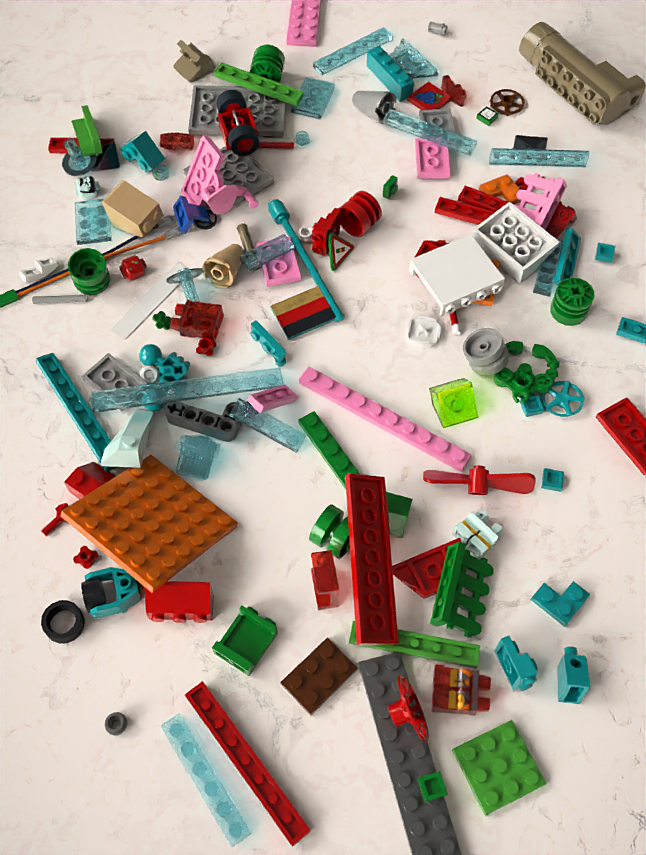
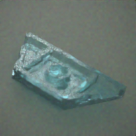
(412, 61)

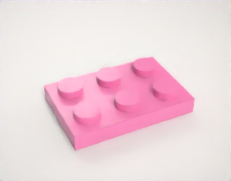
(431, 160)
(282, 269)

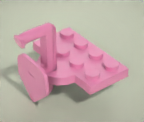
(206, 183)

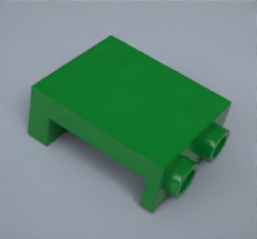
(246, 640)

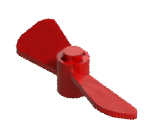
(480, 480)

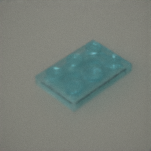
(315, 99)
(92, 222)

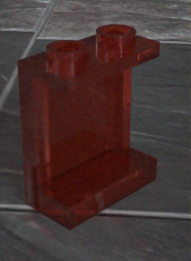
(324, 580)

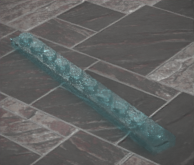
(186, 389)

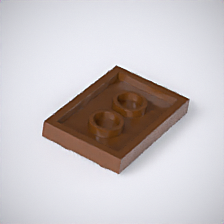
(319, 676)

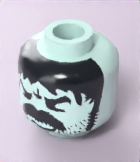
(86, 187)

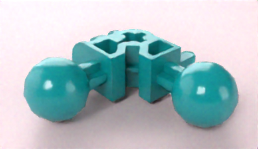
(170, 369)

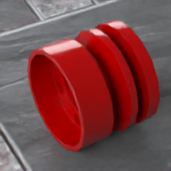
(359, 213)

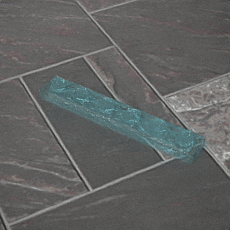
(352, 51)
(430, 132)
(538, 157)
(206, 780)

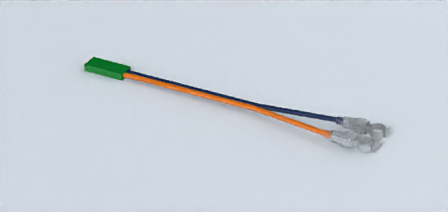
(12, 295)

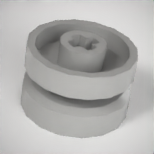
(486, 351)

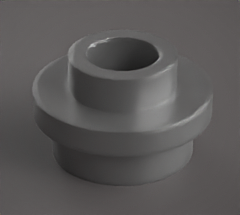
(116, 716)

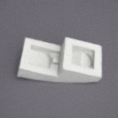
(42, 268)

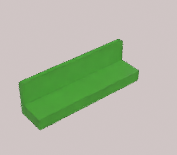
(87, 133)

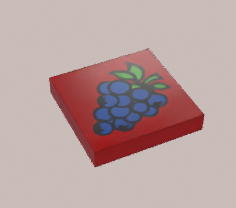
(429, 97)

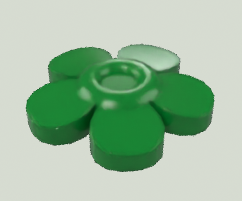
(162, 321)

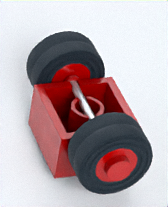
(237, 123)

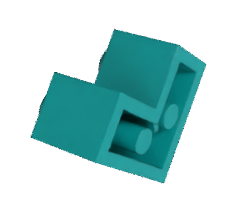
(144, 151)

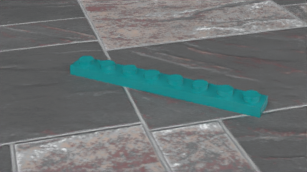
(75, 405)

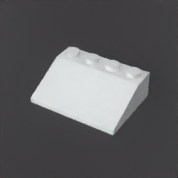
(514, 241)

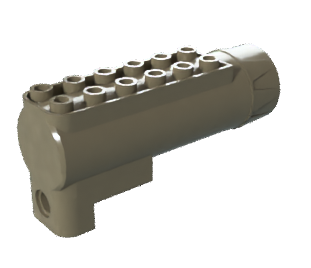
(592, 89)

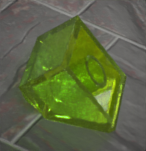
(454, 402)

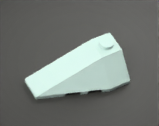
(130, 442)

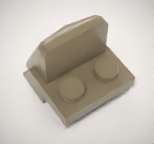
(192, 62)

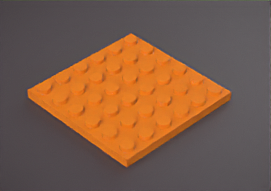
(149, 522)

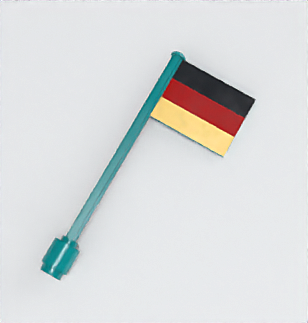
(312, 307)

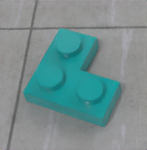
(559, 606)

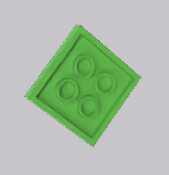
(498, 767)

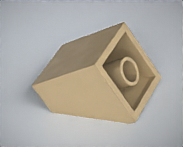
(132, 210)

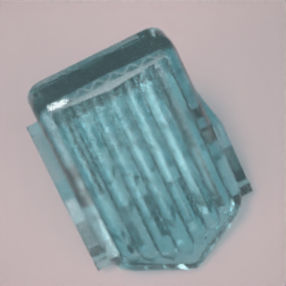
(196, 455)

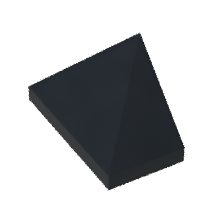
(530, 142)
(108, 158)

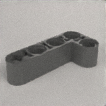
(180, 413)

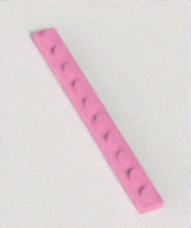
(385, 419)

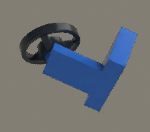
(186, 212)

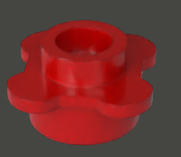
(206, 342)
(89, 561)

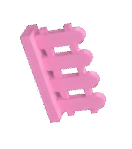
(546, 203)

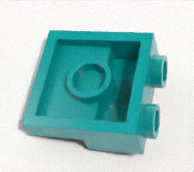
(519, 670)

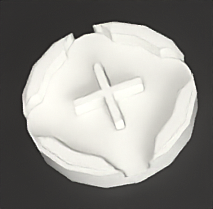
(423, 331)

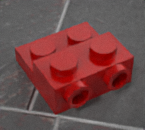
(322, 229)

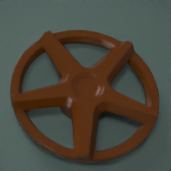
(507, 101)

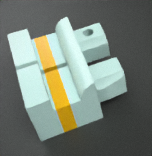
(477, 534)

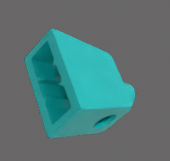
(572, 677)

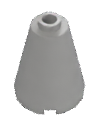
(374, 103)

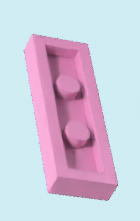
(272, 398)

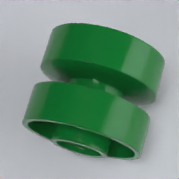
(332, 528)

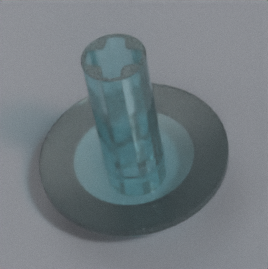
(74, 162)
(186, 277)

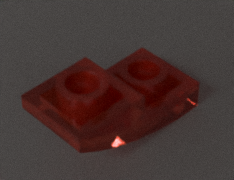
(456, 92)
(172, 140)

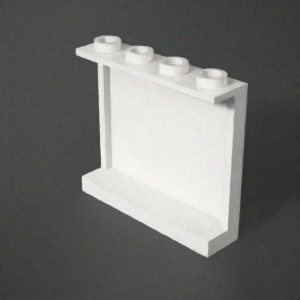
(457, 274)

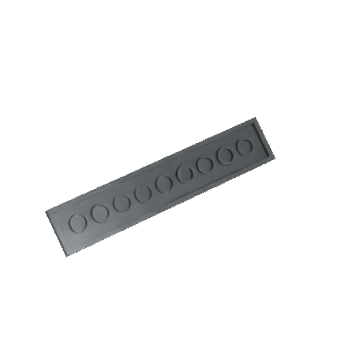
(407, 759)

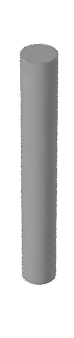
(59, 299)

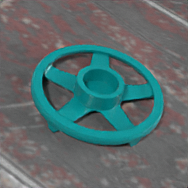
(563, 399)

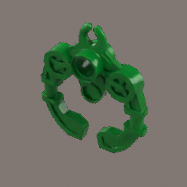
(523, 381)

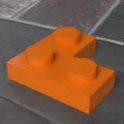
(502, 186)

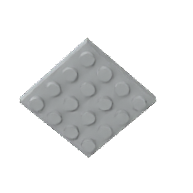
(242, 172)

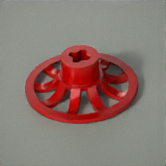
(402, 713)

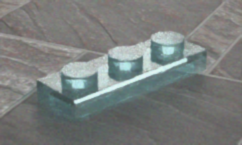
(267, 252)

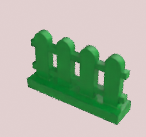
(450, 587)

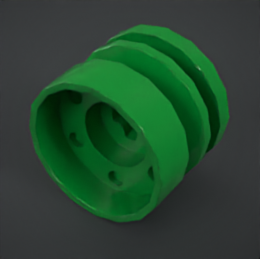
(268, 62)
(89, 271)
(572, 301)

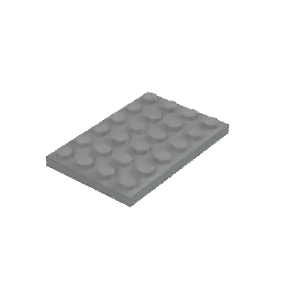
(266, 111)

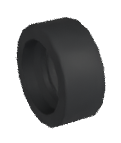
(55, 608)

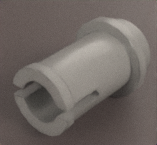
(437, 28)

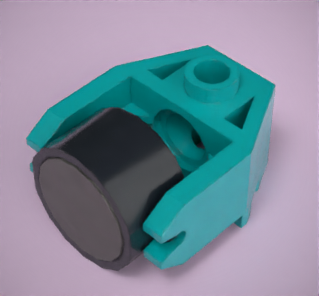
(94, 595)

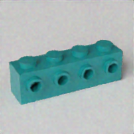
(390, 73)

